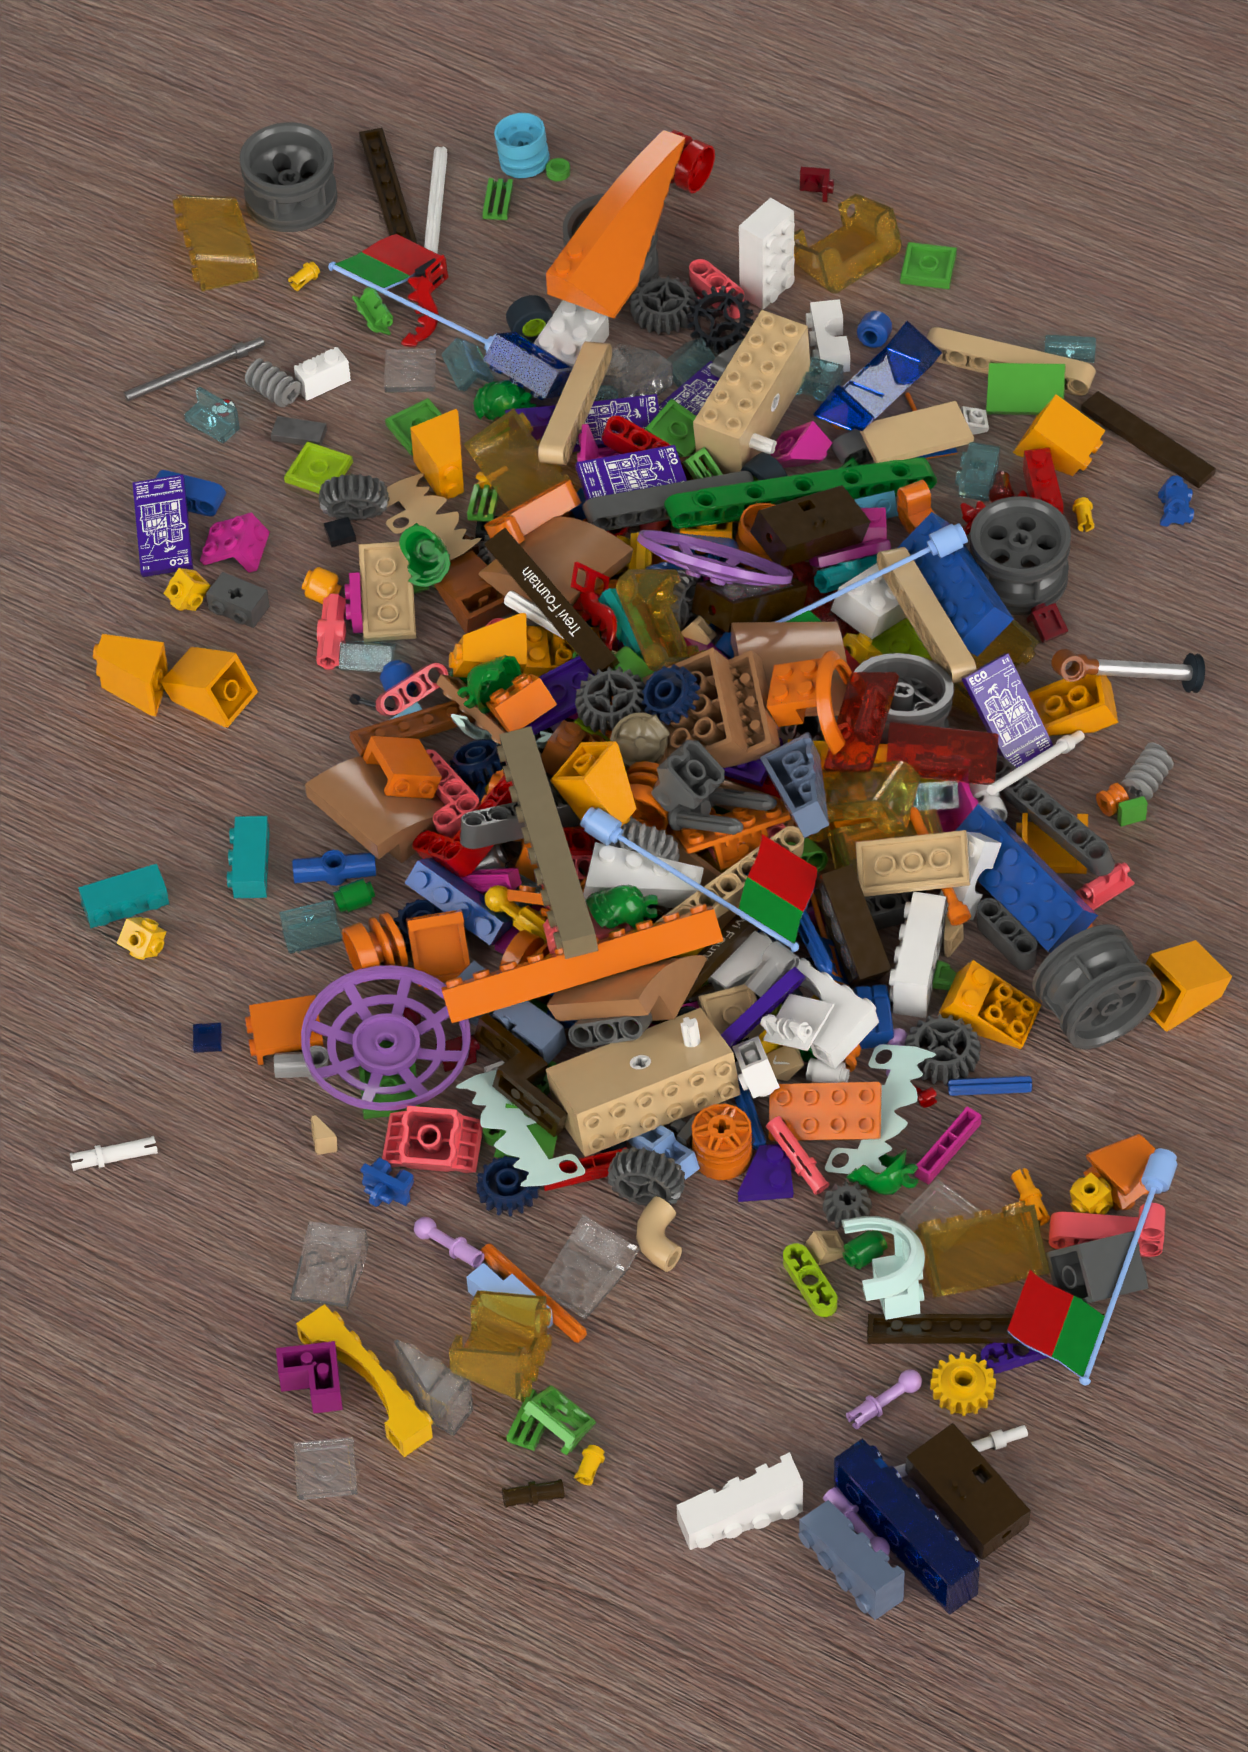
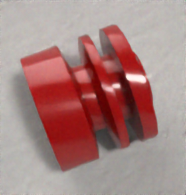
(694, 164)

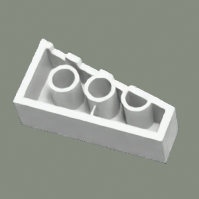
(619, 866)
(742, 1504)

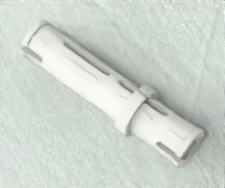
(113, 1153)

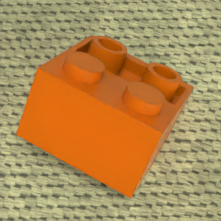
(521, 702)

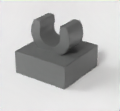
(683, 1131)

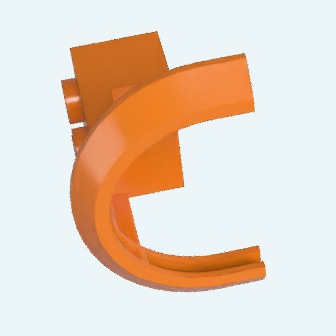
(804, 686)

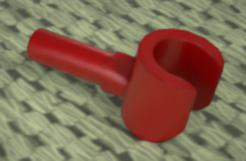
(926, 1097)

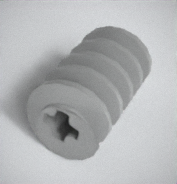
(272, 383)
(1147, 772)

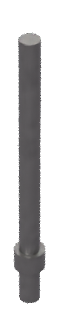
(238, 350)

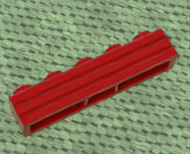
(595, 1168)

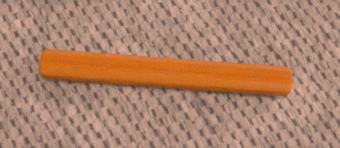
(561, 1317)

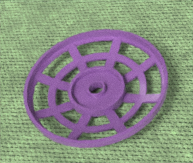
(717, 571)
(380, 1028)

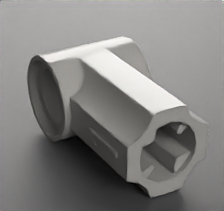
(775, 964)
(293, 1064)

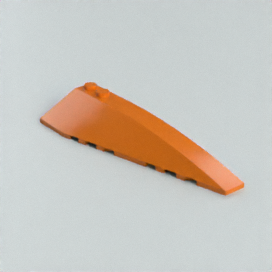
(610, 247)

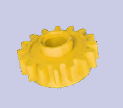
(959, 1398)

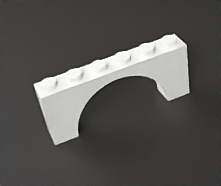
(845, 1025)

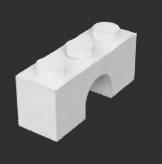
(826, 323)
(982, 856)

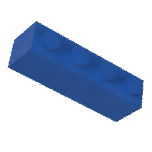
(452, 893)

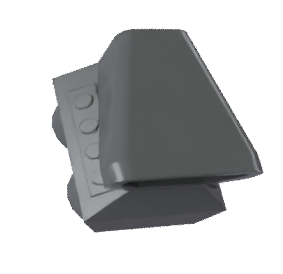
(687, 777)

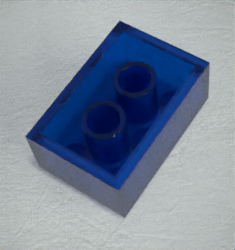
(528, 365)

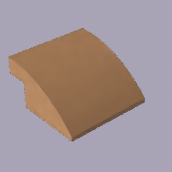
(556, 548)
(792, 643)
(731, 712)
(356, 801)
(635, 992)

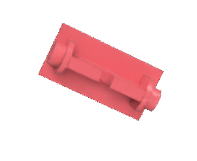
(1106, 887)

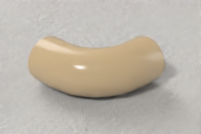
(652, 1235)

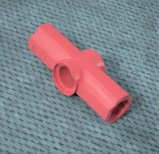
(331, 631)

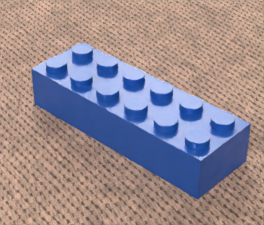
(960, 588)
(1028, 884)

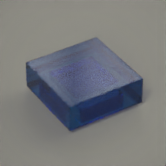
(207, 1037)

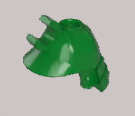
(500, 396)
(425, 554)
(487, 679)
(621, 906)
(888, 1180)

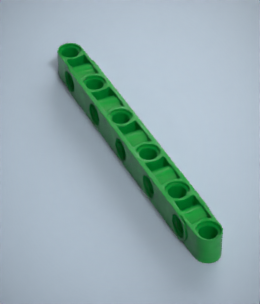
(728, 502)

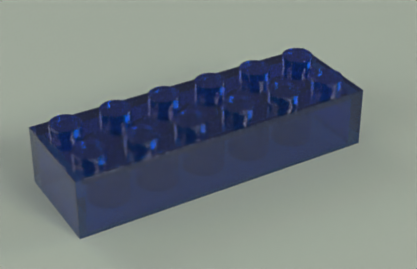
(907, 1525)

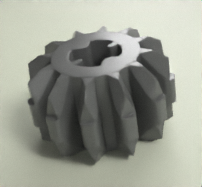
(846, 1203)

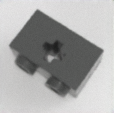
(237, 600)

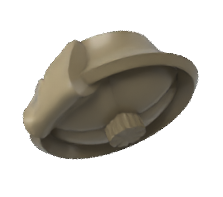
(640, 738)

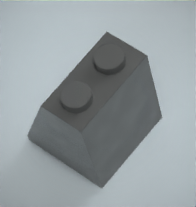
(1094, 1268)

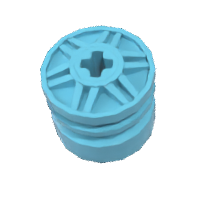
(522, 145)

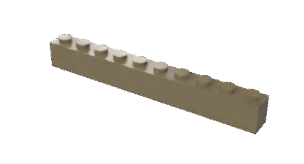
(548, 843)

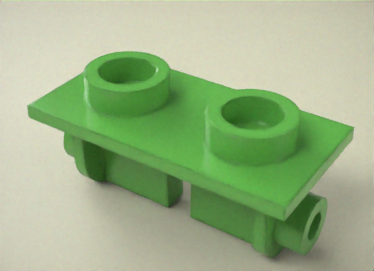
(377, 317)

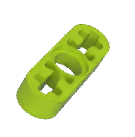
(810, 1292)

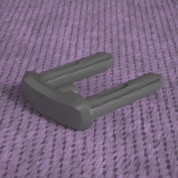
(701, 820)

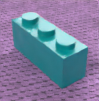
(249, 857)
(123, 895)

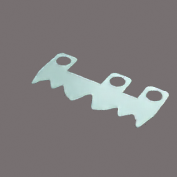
(895, 1094)
(518, 1139)

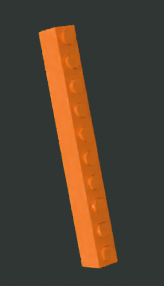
(554, 973)

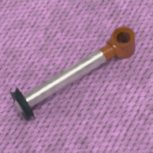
(1190, 672)

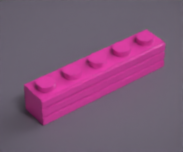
(485, 878)
(948, 1145)

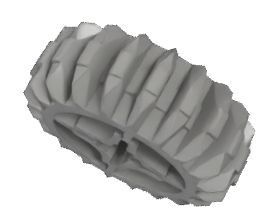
(651, 840)

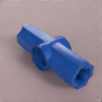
(334, 867)

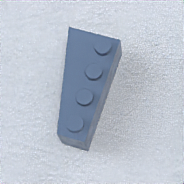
(799, 781)
(526, 1022)
(852, 1560)

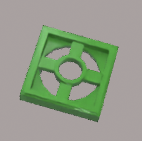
(575, 1417)

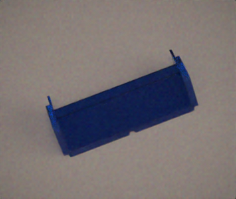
(880, 380)

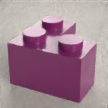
(313, 1368)

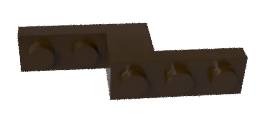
(520, 1075)

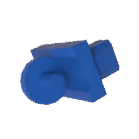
(385, 1187)

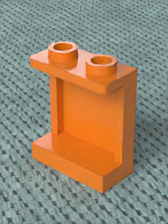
(405, 765)
(439, 944)
(279, 1026)

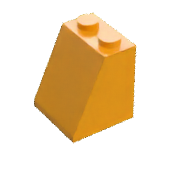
(1066, 433)
(439, 453)
(490, 642)
(132, 670)
(210, 684)
(596, 779)
(1188, 982)

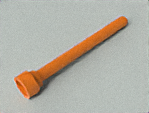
(957, 911)

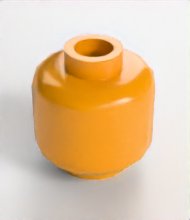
(320, 584)

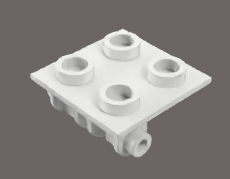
(796, 1022)

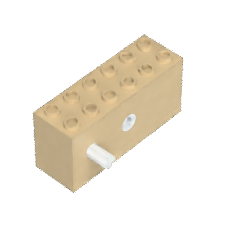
(753, 392)
(644, 1081)

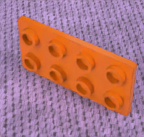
(729, 847)
(828, 1110)

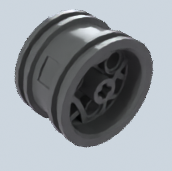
(921, 693)

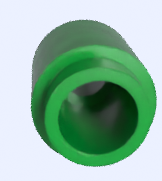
(354, 895)
(864, 1248)

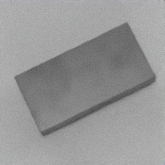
(298, 431)

